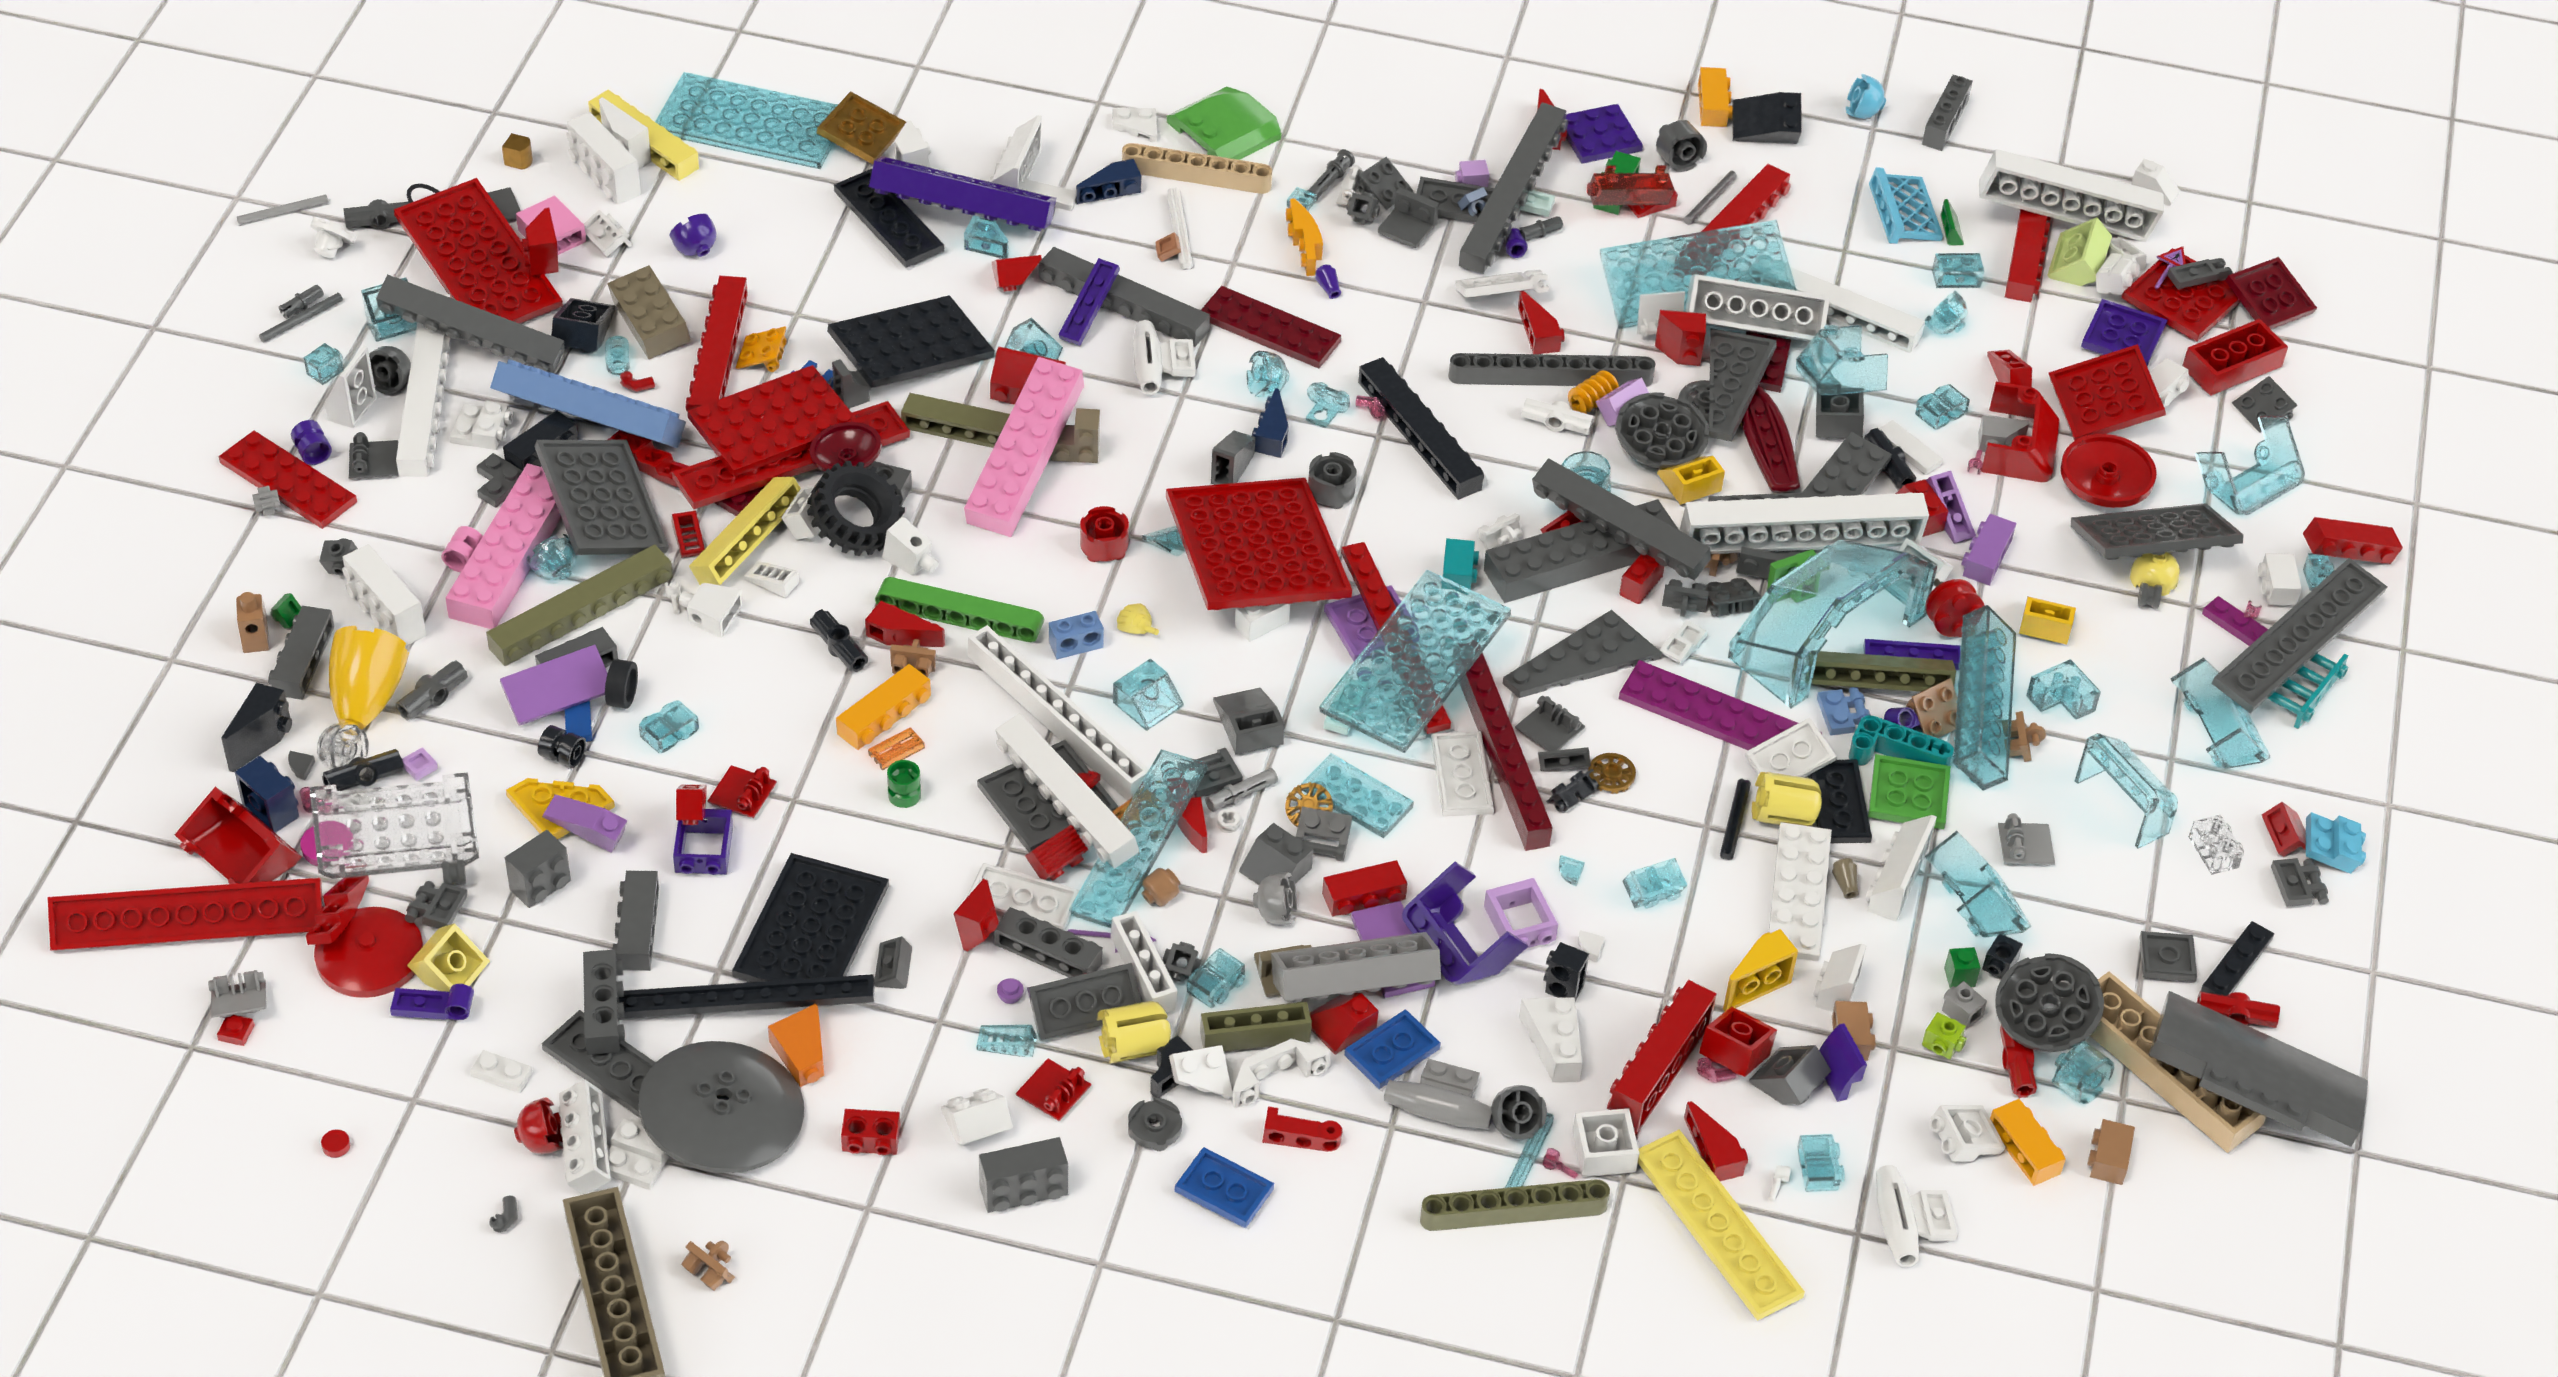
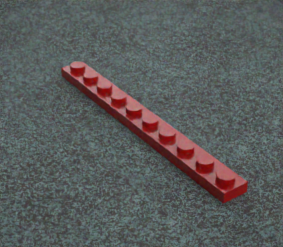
(1380, 605)

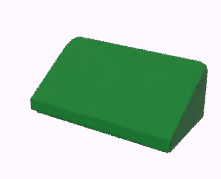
(1951, 225)

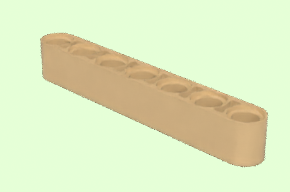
(1200, 168)

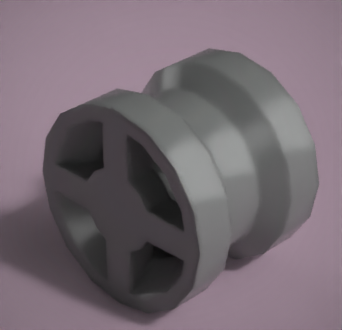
(2149, 595)
(454, 872)

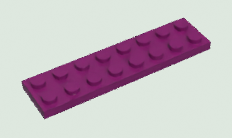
(1701, 707)

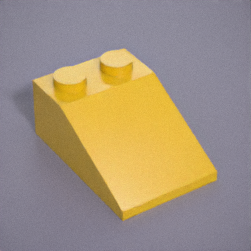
(1762, 970)

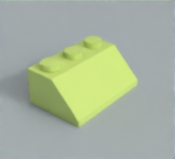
(2080, 253)

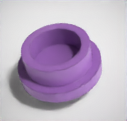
(1010, 990)

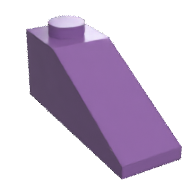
(1958, 522)
(587, 821)

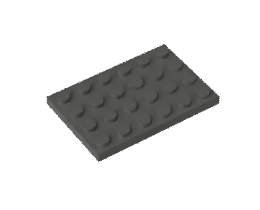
(600, 496)
(2156, 531)

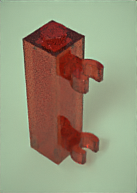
(1630, 188)

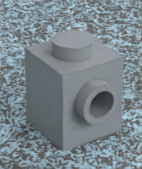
(1964, 1004)

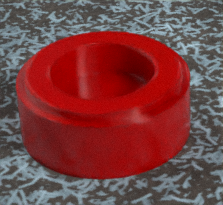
(335, 1143)

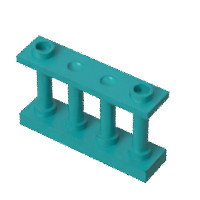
(2305, 712)

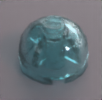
(1948, 315)
(1266, 374)
(553, 558)

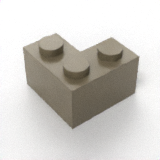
(1081, 440)

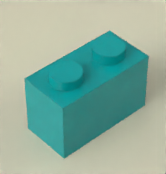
(1459, 562)

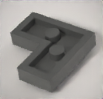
(501, 479)

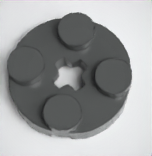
(1154, 1137)

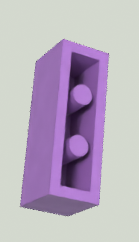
(1988, 549)

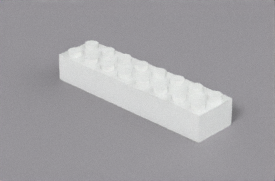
(2070, 194)

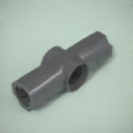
(377, 214)
(431, 690)

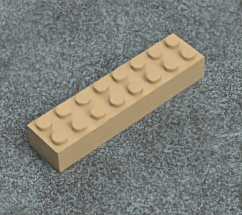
(2128, 1033)

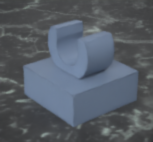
(1473, 199)

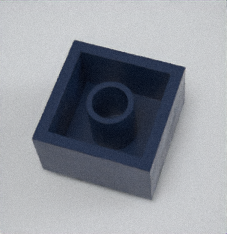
(267, 793)

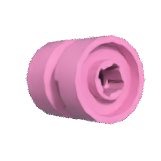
(461, 547)

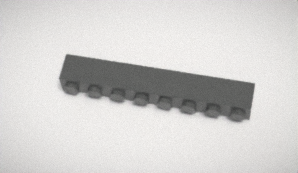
(1128, 297)
(470, 324)
(1621, 519)

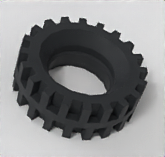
(866, 487)

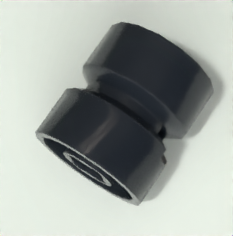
(560, 745)

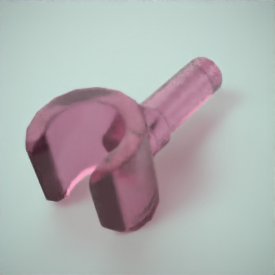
(1976, 462)
(2252, 611)
(1552, 1162)

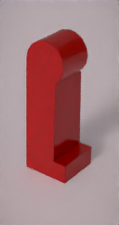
(1301, 1132)

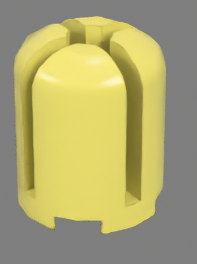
(1786, 799)
(1133, 1031)

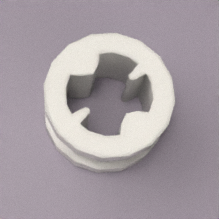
(1228, 813)

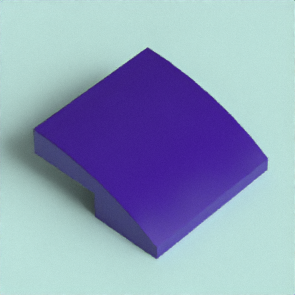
(1844, 1061)

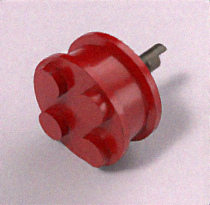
(1950, 603)

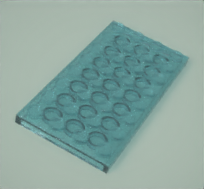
(747, 120)
(1664, 265)
(1415, 661)

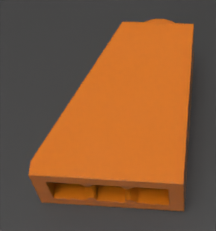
(799, 1044)

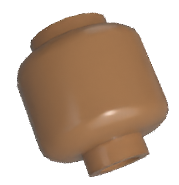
(1160, 887)

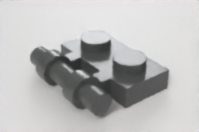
(2293, 883)
(443, 907)

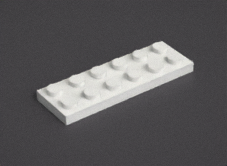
(1801, 886)

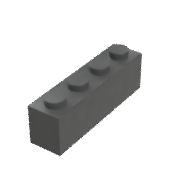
(302, 651)
(637, 919)

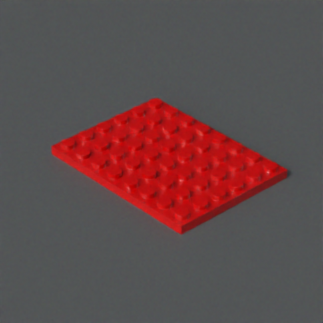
(1257, 543)

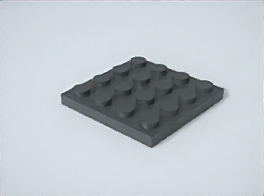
(1023, 806)

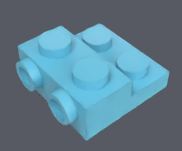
(2335, 842)

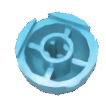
(1865, 97)

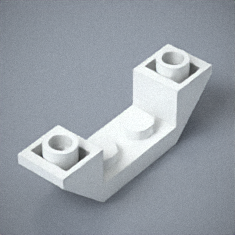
(1308, 1057)

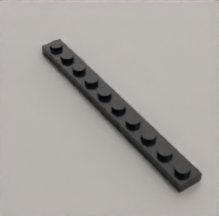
(748, 996)

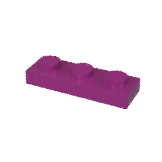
(2233, 620)

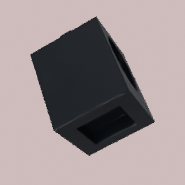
(2002, 955)

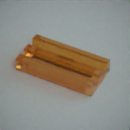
(899, 750)

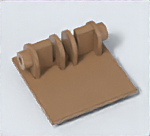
(1936, 708)

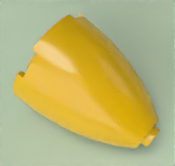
(364, 673)

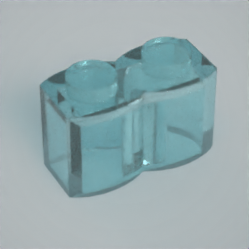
(1942, 406)
(669, 726)
(1216, 978)
(1820, 1163)

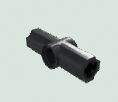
(1896, 467)
(839, 640)
(376, 768)

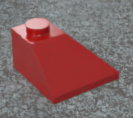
(1013, 271)
(976, 916)
(1344, 1021)

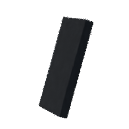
(1842, 802)

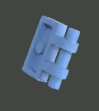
(1836, 710)

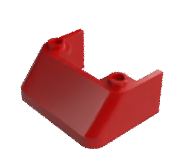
(2027, 456)

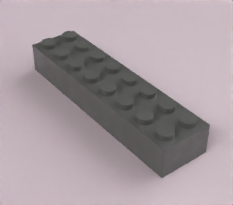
(1560, 557)

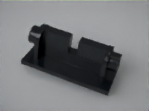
(1565, 795)

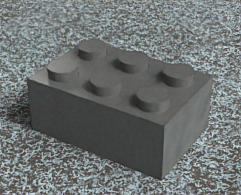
(1023, 1174)

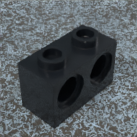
(1566, 971)

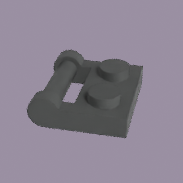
(1218, 774)
(1327, 826)

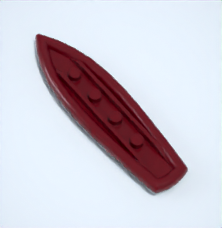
(1770, 443)

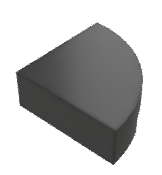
(301, 764)

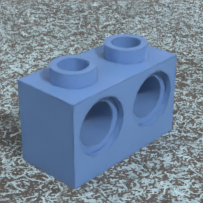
(1076, 635)

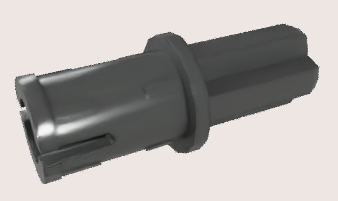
(1541, 228)
(301, 301)

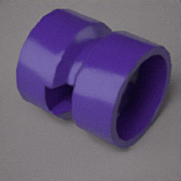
(311, 442)

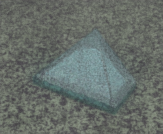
(1166, 539)

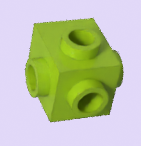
(1944, 1036)

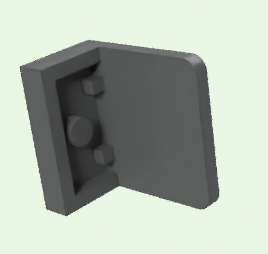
(1756, 562)

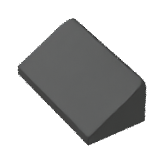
(1564, 759)
(893, 963)

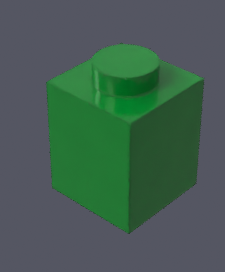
(1962, 966)

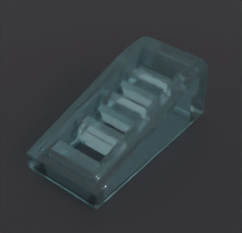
(1015, 1048)

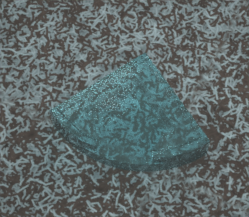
(1570, 869)

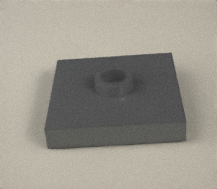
(2168, 956)

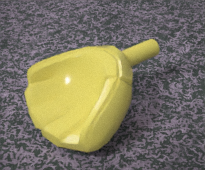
(1135, 620)

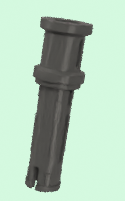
(1335, 169)

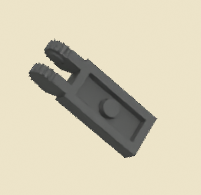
(2199, 272)

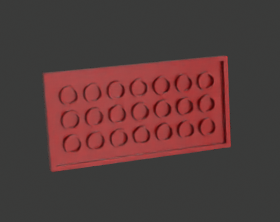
(476, 253)

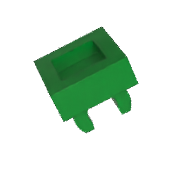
(285, 610)

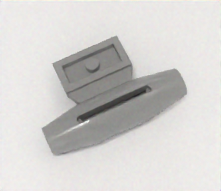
(1442, 1096)

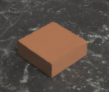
(1167, 246)

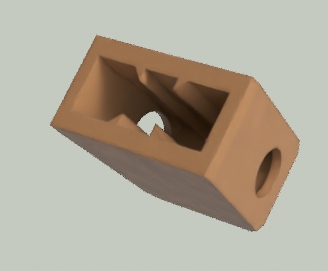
(252, 611)

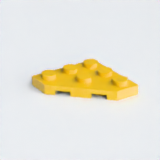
(534, 798)

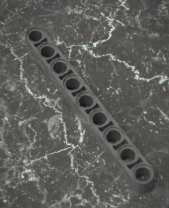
(1545, 368)

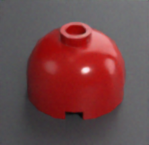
(539, 1127)

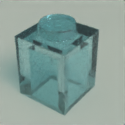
(324, 363)

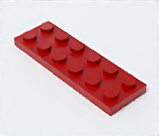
(296, 482)

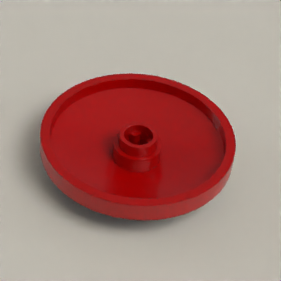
(2108, 470)
(370, 954)

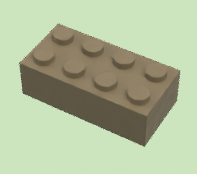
(649, 312)

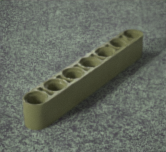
(1502, 1202)

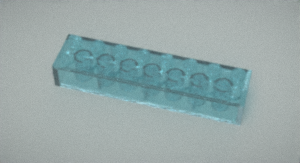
(1985, 698)

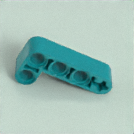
(1894, 740)

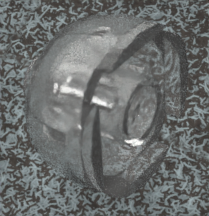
(341, 744)

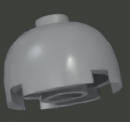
(1276, 898)

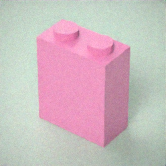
(567, 227)

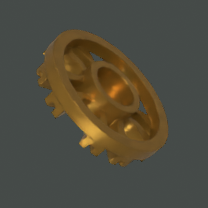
(1612, 772)
(1307, 800)

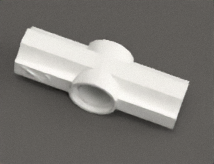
(1557, 416)

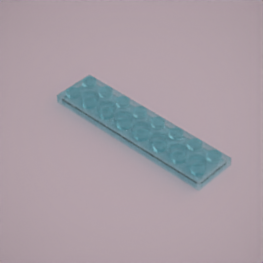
(1151, 820)

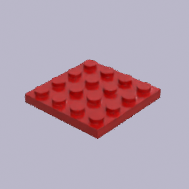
(2188, 309)
(2107, 393)

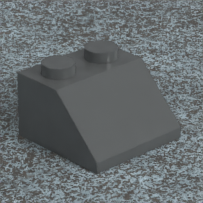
(1277, 852)
(1791, 1074)

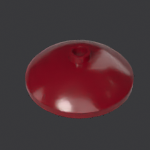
(844, 443)

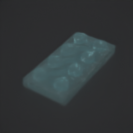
(1360, 795)

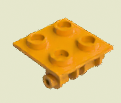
(764, 348)

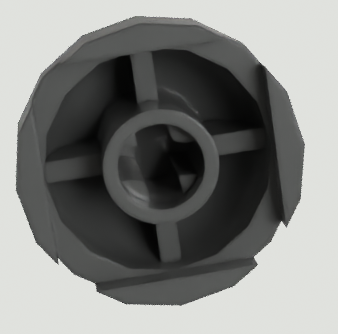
(389, 369)
(1518, 1112)

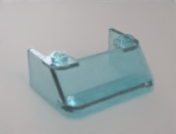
(1836, 365)
(2275, 473)
(2227, 723)
(2135, 779)
(1985, 896)

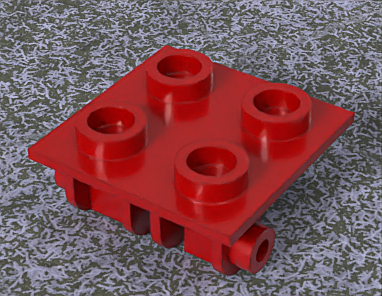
(743, 790)
(1054, 1088)

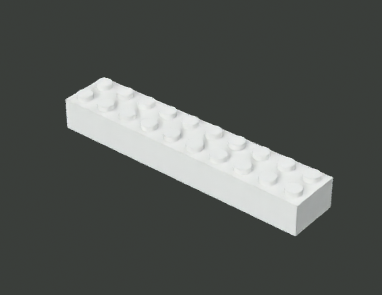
(1806, 522)

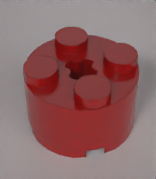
(1104, 534)

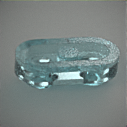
(617, 355)

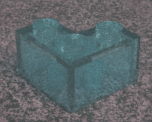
(2066, 686)

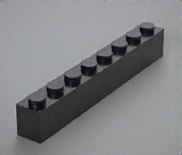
(1421, 428)

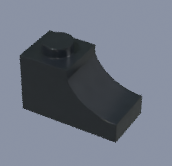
(1163, 1079)

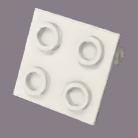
(1652, 304)

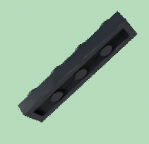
(2238, 960)

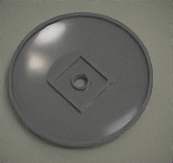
(716, 1134)

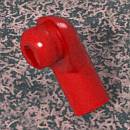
(636, 385)

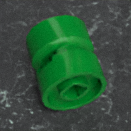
(904, 783)

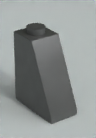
(1231, 457)

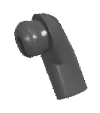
(508, 1217)

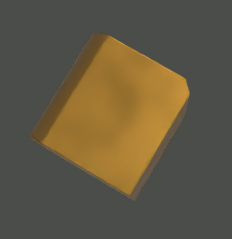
(517, 151)

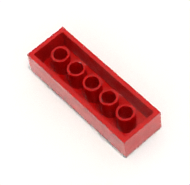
(1663, 1053)

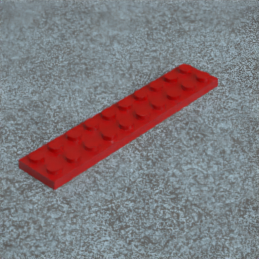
(712, 481)
(183, 913)

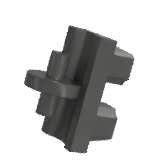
(1685, 598)

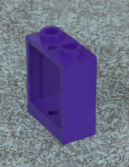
(718, 822)

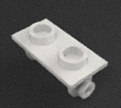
(1349, 185)

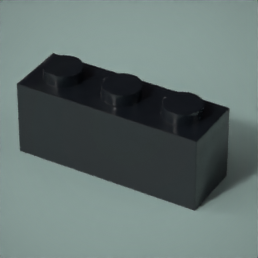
(553, 427)

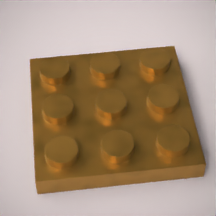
(861, 127)

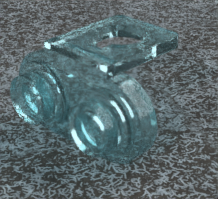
(1327, 400)

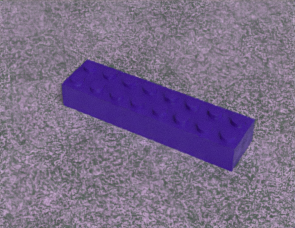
(962, 192)

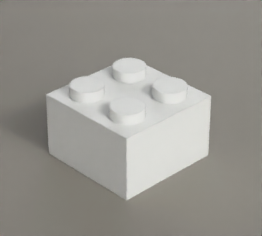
(1605, 1142)

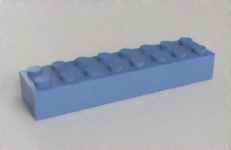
(588, 402)

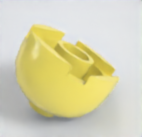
(2156, 570)

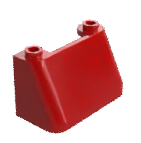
(235, 841)

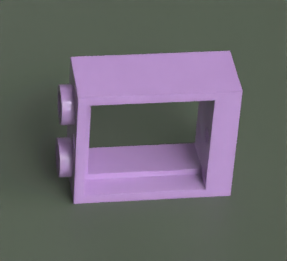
(1515, 895)

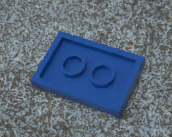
(1392, 1049)
(1224, 1187)

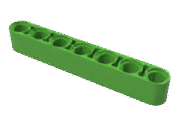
(961, 609)

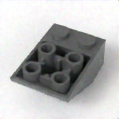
(1250, 720)

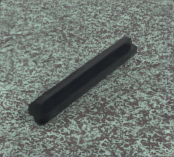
(1735, 819)

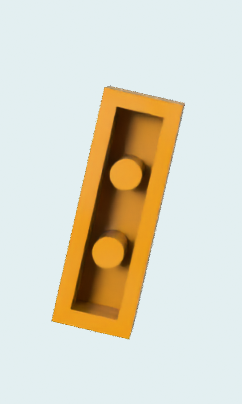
(1714, 97)
(2028, 1142)

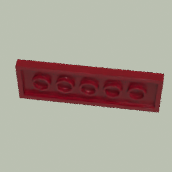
(1271, 327)

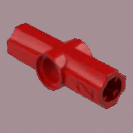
(2241, 1008)
(2020, 1064)

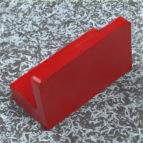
(2285, 828)

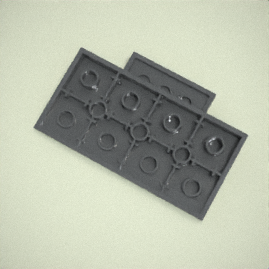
(2260, 1070)

